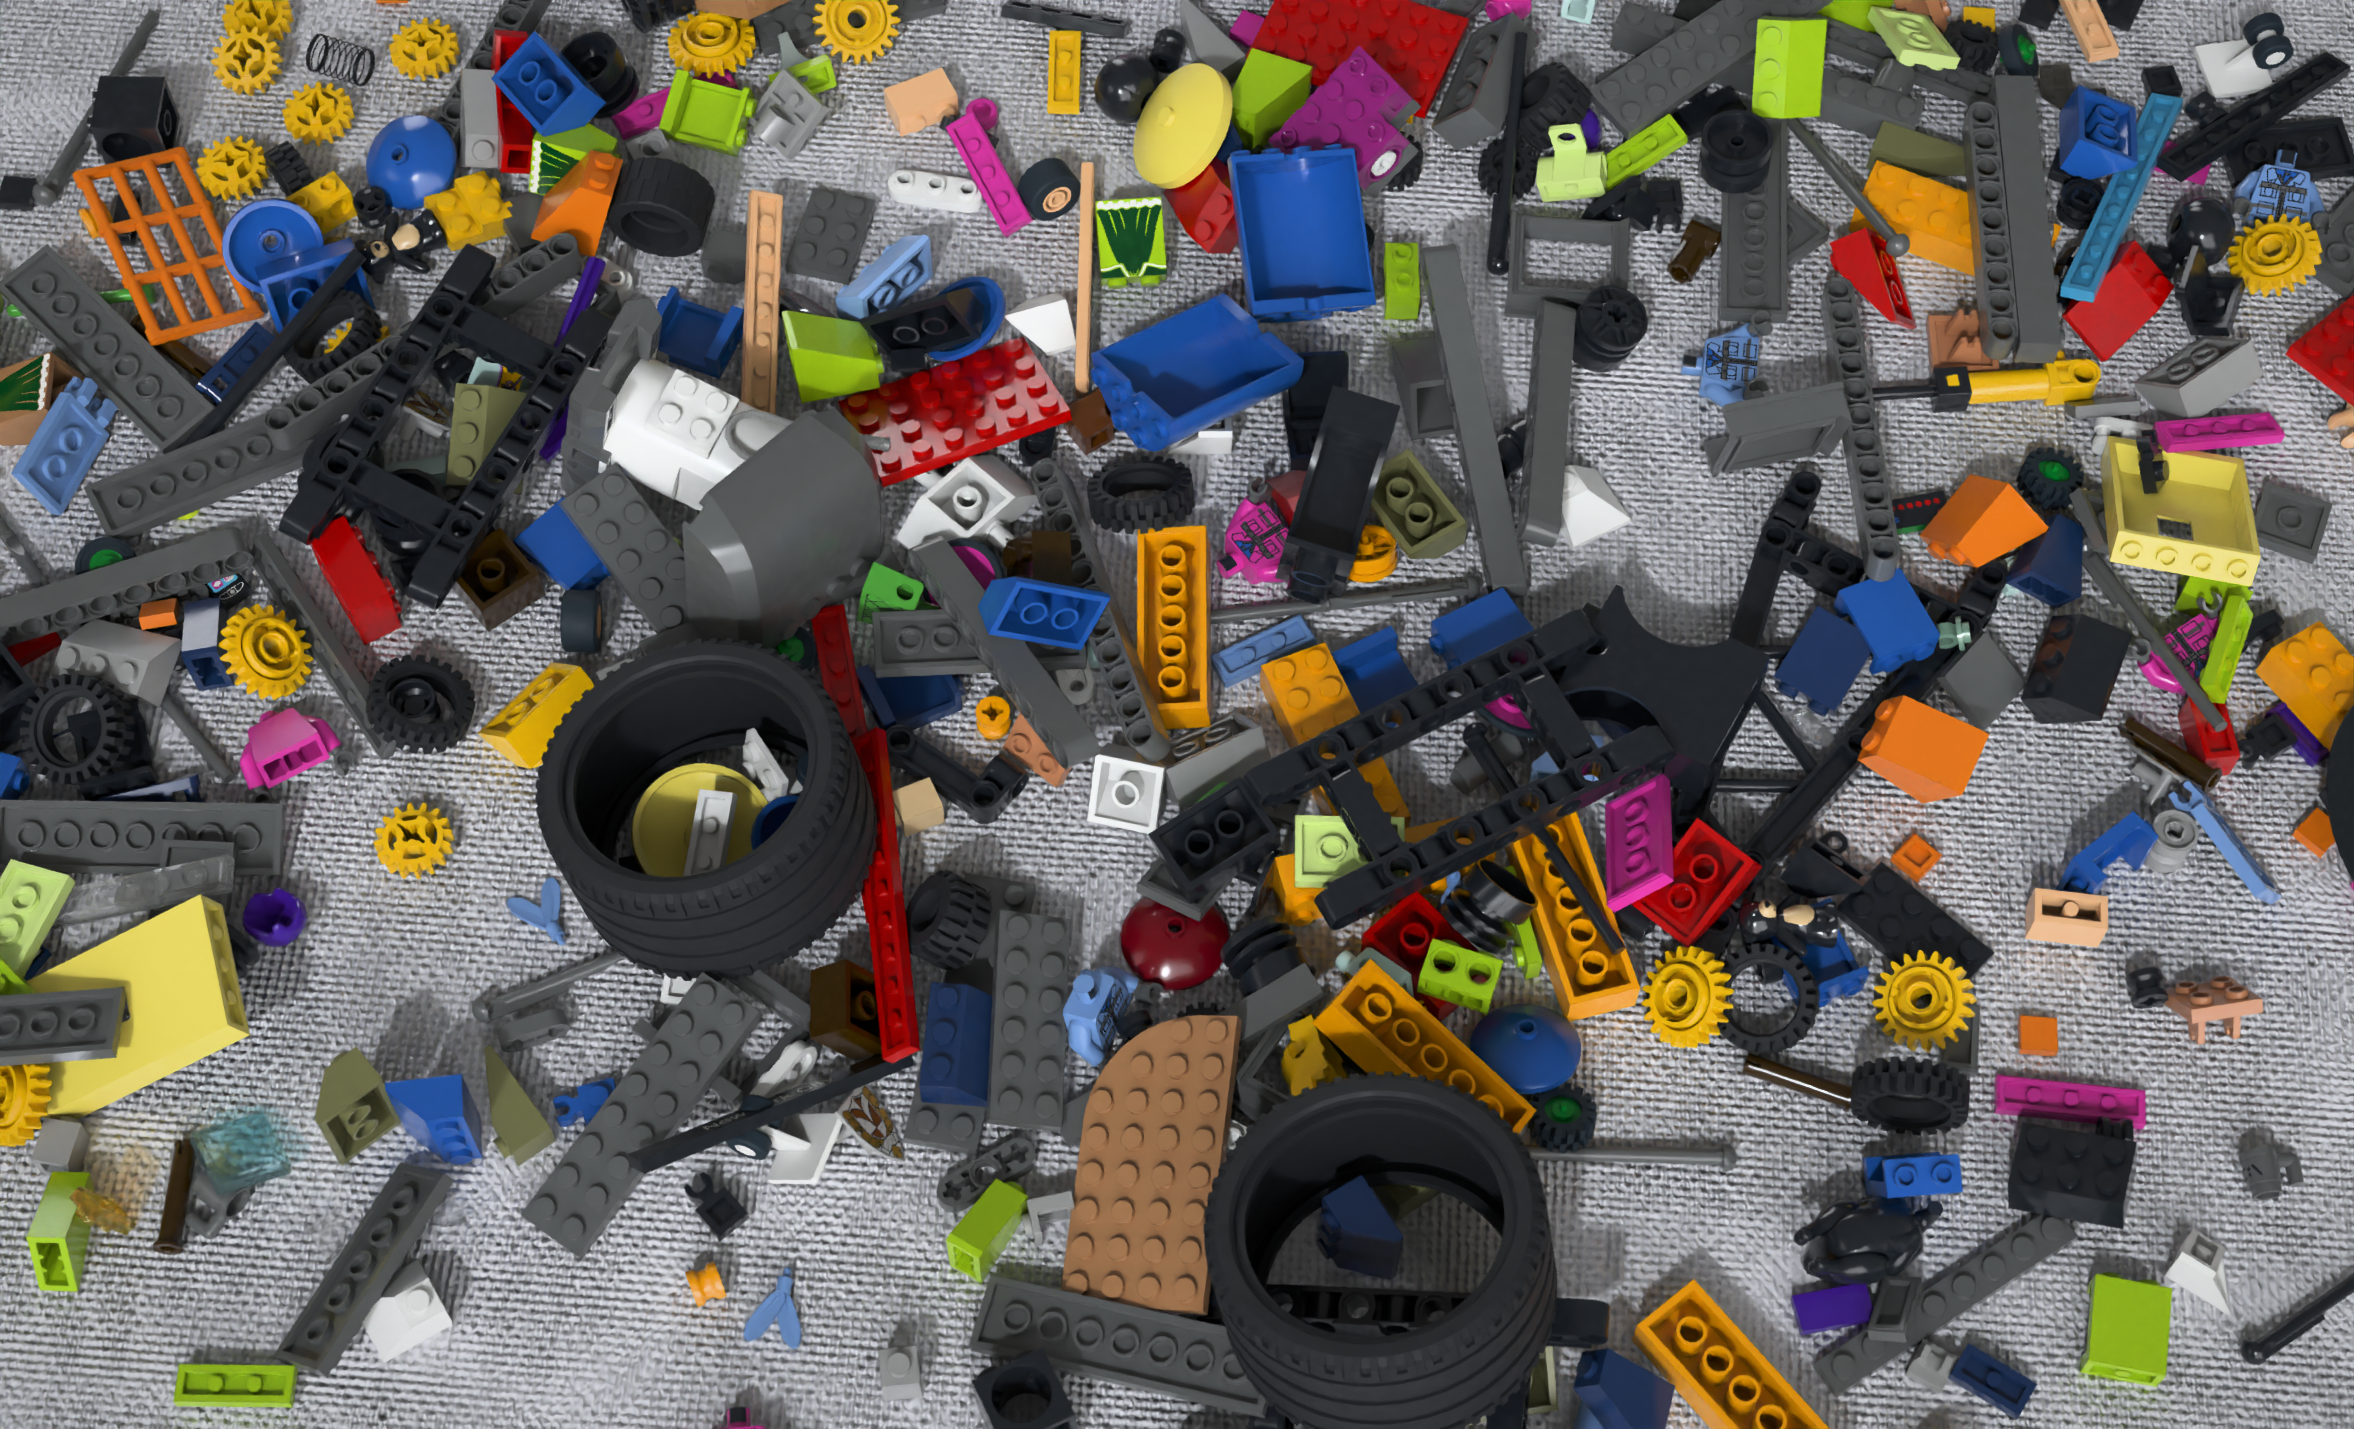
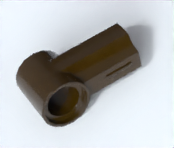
(1695, 246)

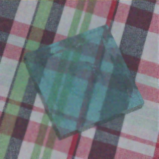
(240, 1153)

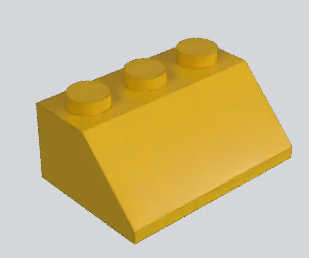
(530, 717)

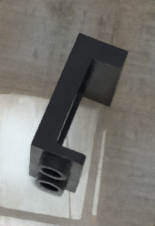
(138, 766)

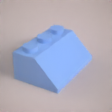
(889, 280)

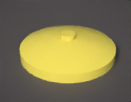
(1182, 125)
(667, 812)

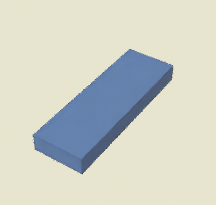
(1248, 655)

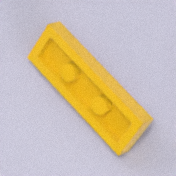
(1064, 72)

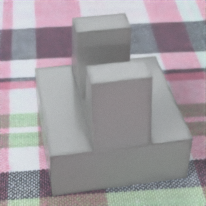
(1931, 1366)

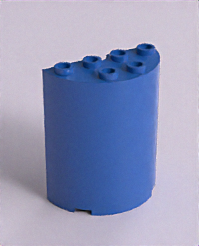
(1301, 233)
(1191, 372)

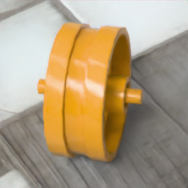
(1375, 555)

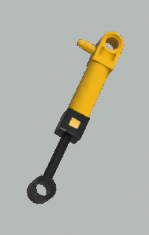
(1955, 388)

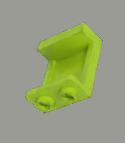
(707, 114)
(2127, 1329)

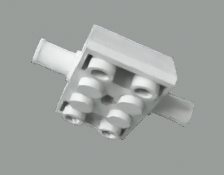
(969, 502)

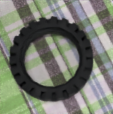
(361, 336)
(413, 733)
(1806, 1010)

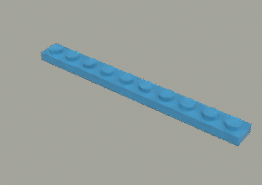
(2121, 201)

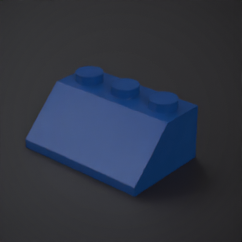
(547, 88)
(2096, 135)
(294, 279)
(1041, 611)
(439, 1116)

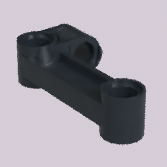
(998, 783)

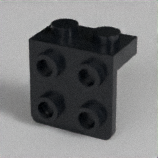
(2207, 301)

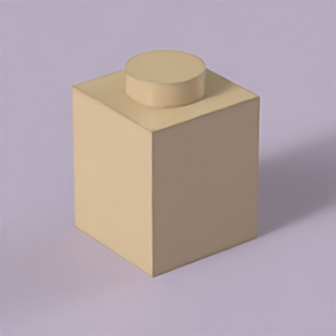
(917, 807)

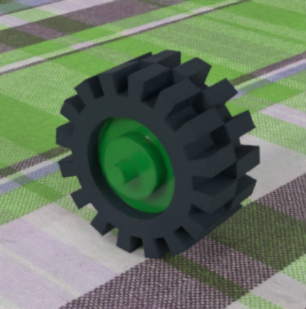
(2049, 478)
(1563, 1118)

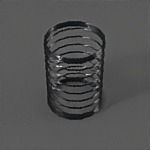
(356, 63)

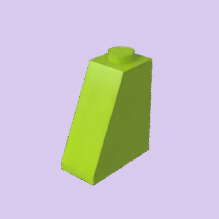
(987, 1229)
(58, 1235)

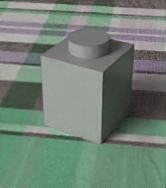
(61, 1145)
(900, 1373)

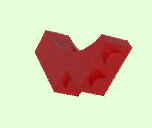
(514, 129)

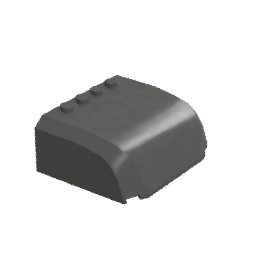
(784, 532)

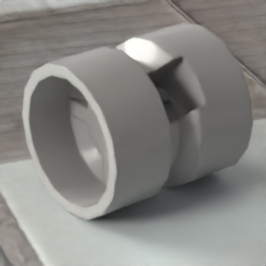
(2176, 840)

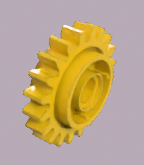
(856, 41)
(711, 43)
(2275, 255)
(265, 652)
(1687, 997)
(1937, 1019)
(22, 1101)

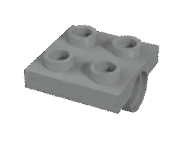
(787, 114)

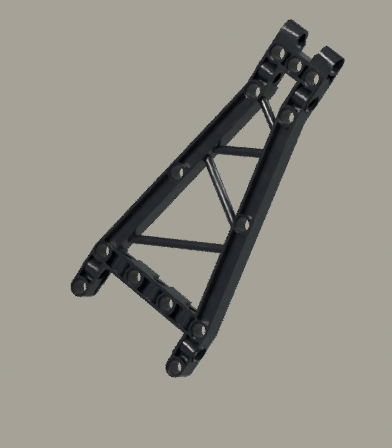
(1810, 797)

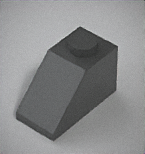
(725, 257)

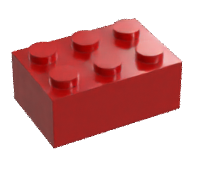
(357, 580)
(1405, 939)

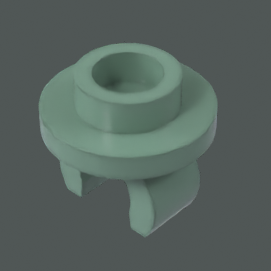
(1954, 634)

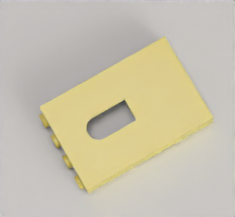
(2200, 491)
(178, 998)

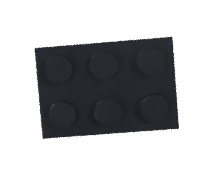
(2072, 1175)

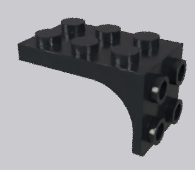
(1306, 402)

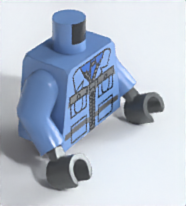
(2280, 191)
(1730, 363)
(1096, 1007)

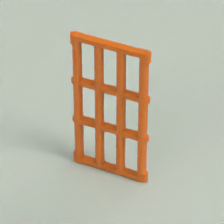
(162, 272)

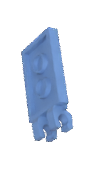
(65, 445)
(2228, 843)

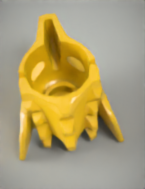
(1309, 1057)

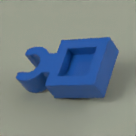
(587, 1104)

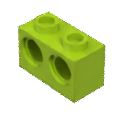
(1401, 281)
(1456, 985)

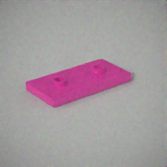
(1638, 842)

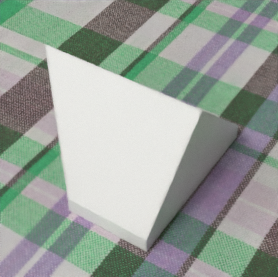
(1045, 323)
(1212, 440)
(2202, 1270)

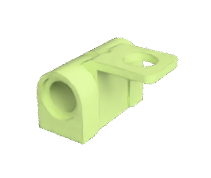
(1572, 170)

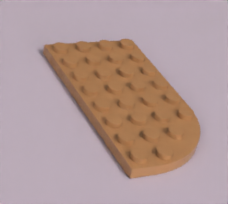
(1148, 1164)

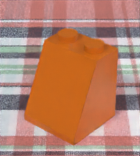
(580, 202)
(1981, 523)
(1922, 749)

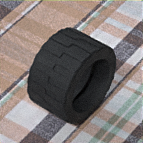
(661, 207)

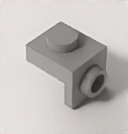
(1048, 1208)

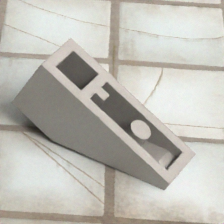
(1209, 44)
(478, 119)

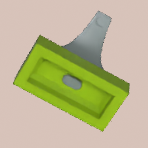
(814, 73)

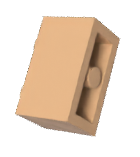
(921, 101)
(2066, 917)

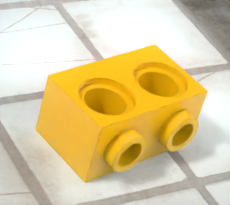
(326, 201)

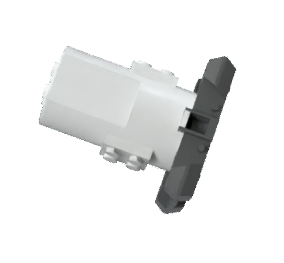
(653, 417)

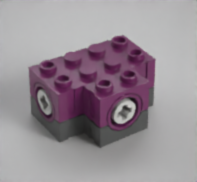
(1360, 111)

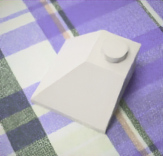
(1588, 507)
(1126, 789)
(405, 1313)

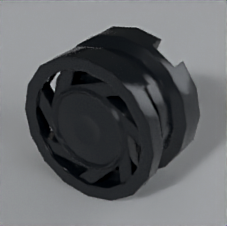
(2079, 203)

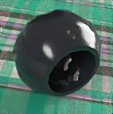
(1125, 87)
(2201, 223)

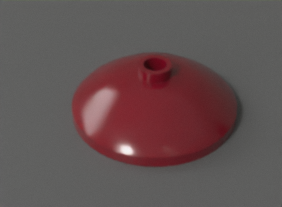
(1171, 958)

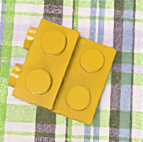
(470, 210)

